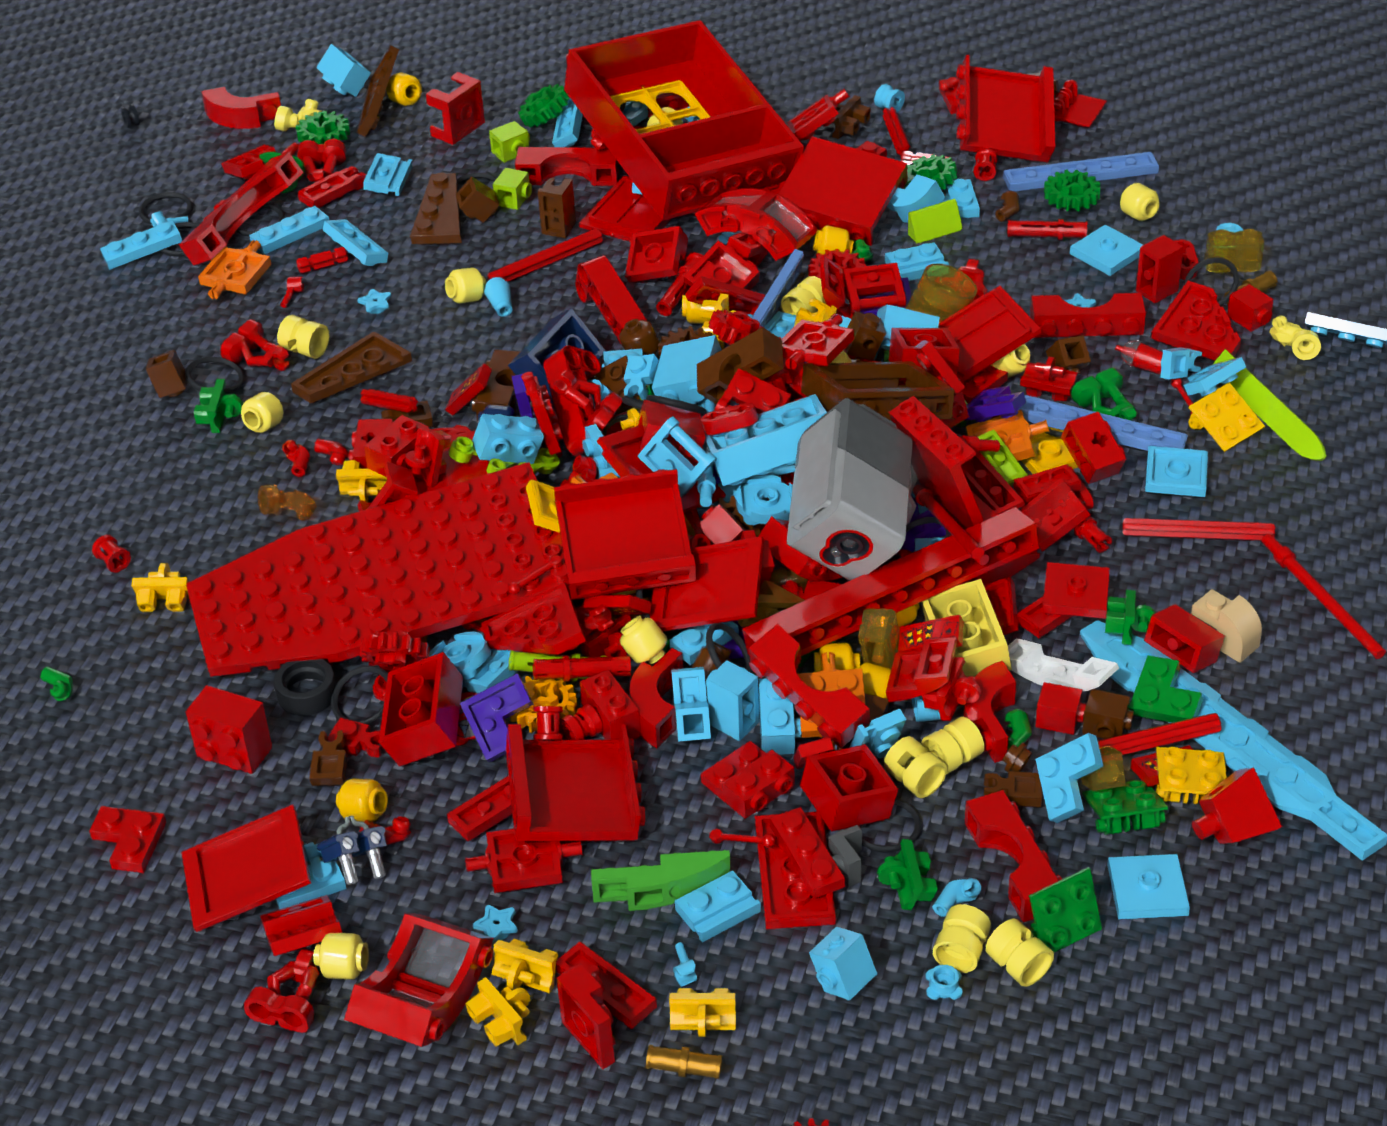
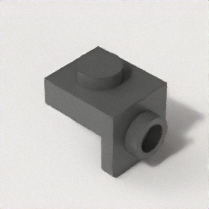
(844, 849)

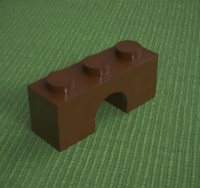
(757, 354)
(500, 384)

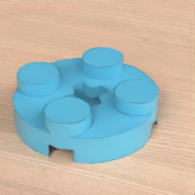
(753, 507)
(466, 652)

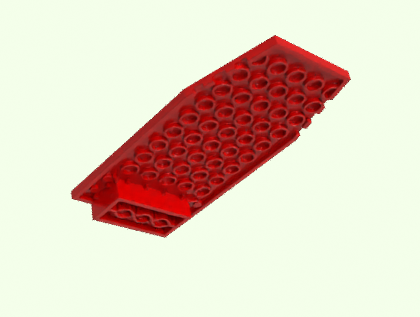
(378, 570)

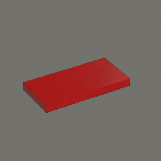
(784, 894)

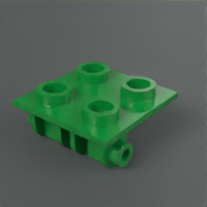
(1118, 803)
(1065, 911)

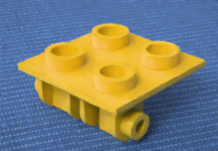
(1225, 417)
(1188, 772)

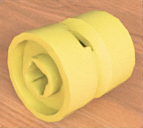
(800, 296)
(303, 336)
(955, 743)
(915, 767)
(962, 938)
(1024, 955)

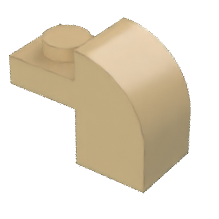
(1233, 619)

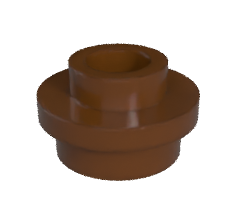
(1017, 758)

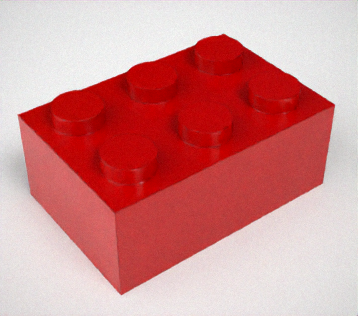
(421, 709)

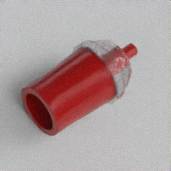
(1141, 356)

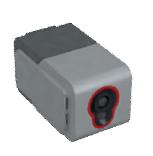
(850, 490)

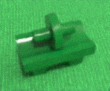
(216, 406)
(1124, 616)
(904, 874)

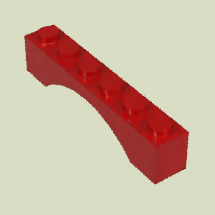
(218, 228)

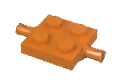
(235, 270)
(1013, 431)
(830, 680)

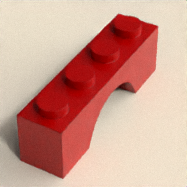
(547, 162)
(1117, 317)
(834, 712)
(998, 825)

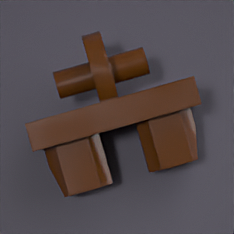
(850, 117)

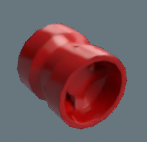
(582, 724)

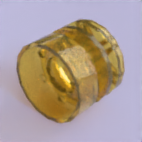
(942, 291)

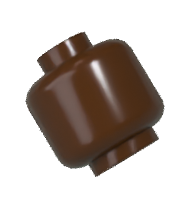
(639, 335)

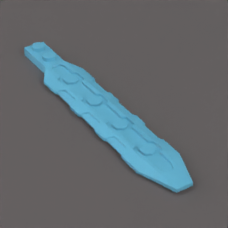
(1287, 778)

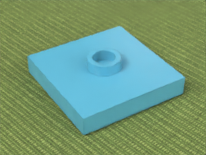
(1106, 250)
(1176, 471)
(1148, 886)

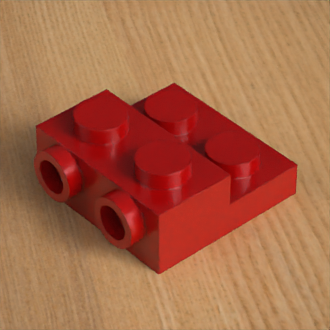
(656, 253)
(724, 265)
(749, 778)
(586, 1014)

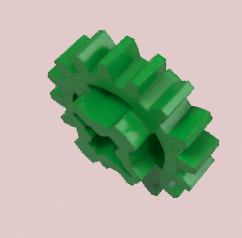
(543, 105)
(323, 127)
(935, 168)
(1072, 190)

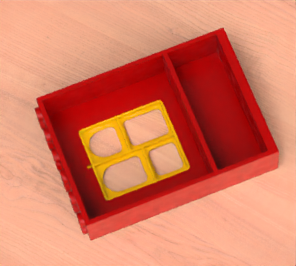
(688, 164)

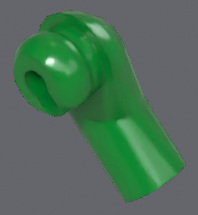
(863, 250)
(61, 683)
(1021, 727)

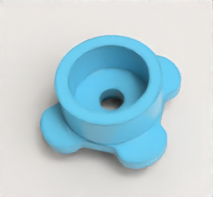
(943, 975)

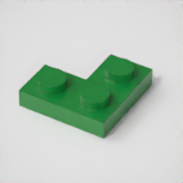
(1156, 693)

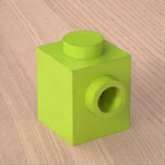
(507, 139)
(512, 188)

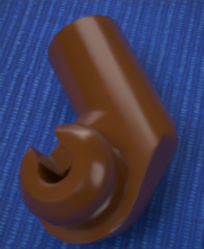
(1010, 207)

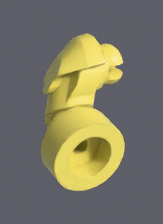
(287, 119)
(1304, 342)

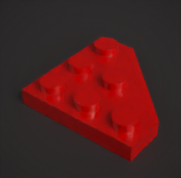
(1197, 323)
(537, 626)

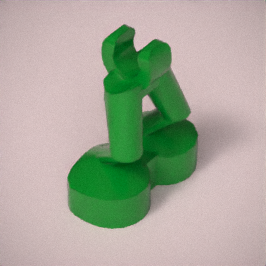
(1104, 385)

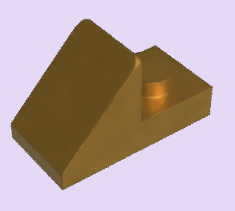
(771, 601)

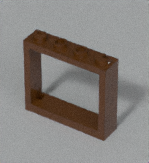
(877, 386)

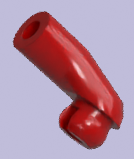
(333, 448)
(298, 455)
(397, 832)

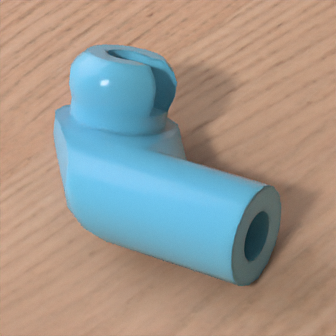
(956, 892)

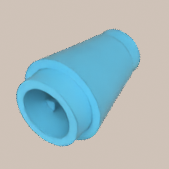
(499, 295)

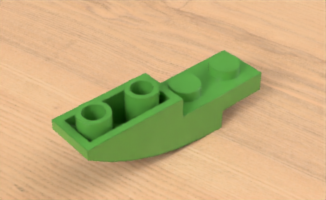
(659, 884)

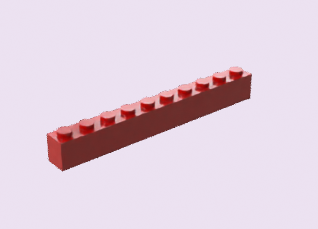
(901, 582)

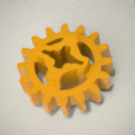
(546, 693)

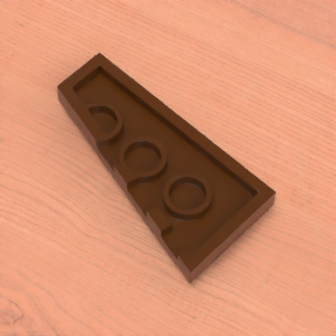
(376, 92)
(439, 212)
(352, 366)

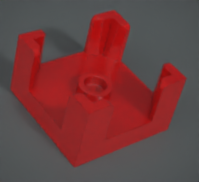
(460, 109)

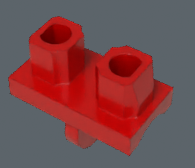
(1049, 378)
(427, 458)
(606, 642)
(956, 691)

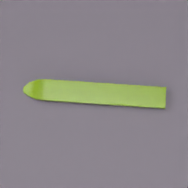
(1276, 413)

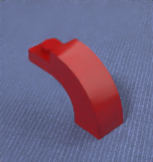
(239, 111)
(646, 692)
(997, 692)

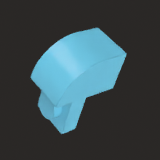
(917, 195)
(691, 704)

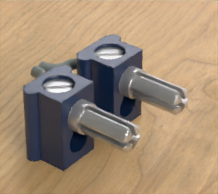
(352, 844)

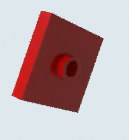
(1076, 590)

